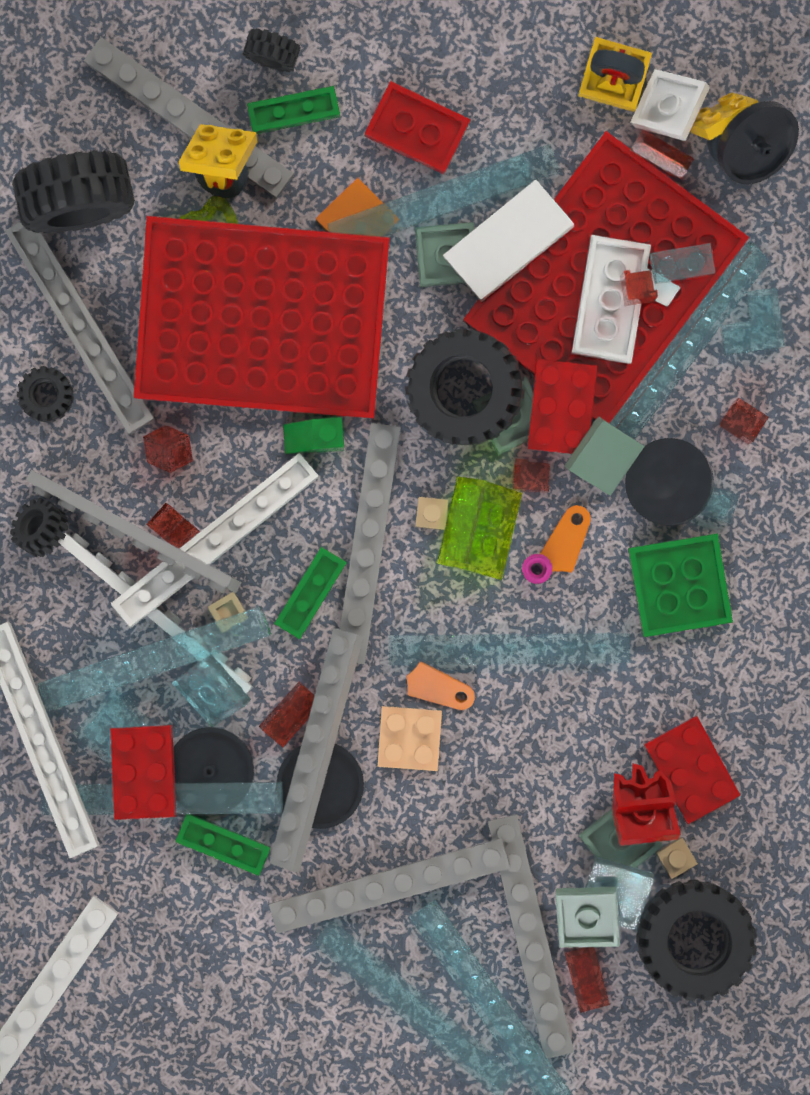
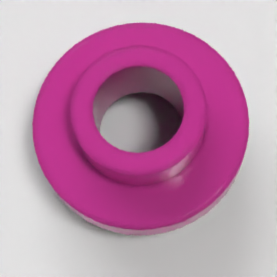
(537, 578)

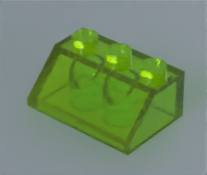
(479, 527)

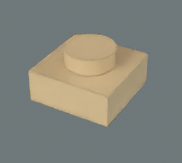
(431, 513)
(226, 607)
(676, 858)

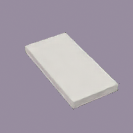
(508, 240)
(603, 323)

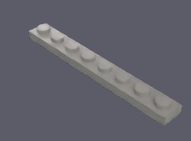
(177, 109)
(80, 327)
(370, 532)
(142, 538)
(316, 750)
(389, 885)
(532, 940)

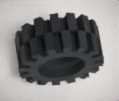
(271, 50)
(36, 378)
(41, 541)

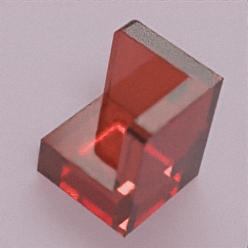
(637, 287)
(743, 421)
(168, 448)
(530, 476)
(172, 526)

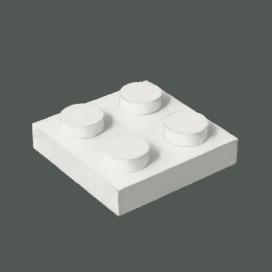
(670, 104)

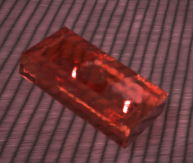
(662, 154)
(289, 715)
(586, 978)

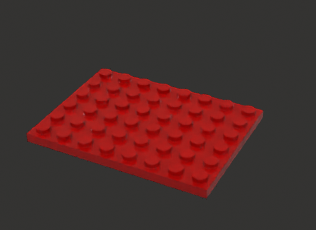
(621, 199)
(260, 317)

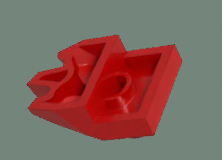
(644, 808)

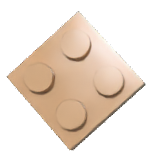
(409, 738)

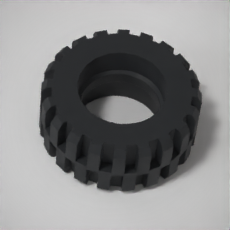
(73, 191)
(425, 379)
(725, 969)

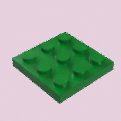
(680, 585)

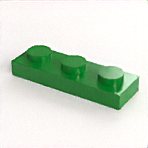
(293, 110)
(310, 593)
(223, 844)

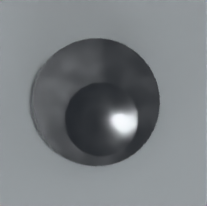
(758, 142)
(669, 482)
(212, 757)
(340, 791)

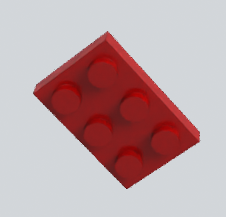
(417, 127)
(561, 405)
(693, 768)
(143, 772)

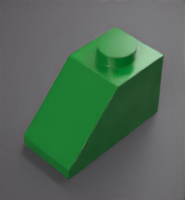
(314, 436)

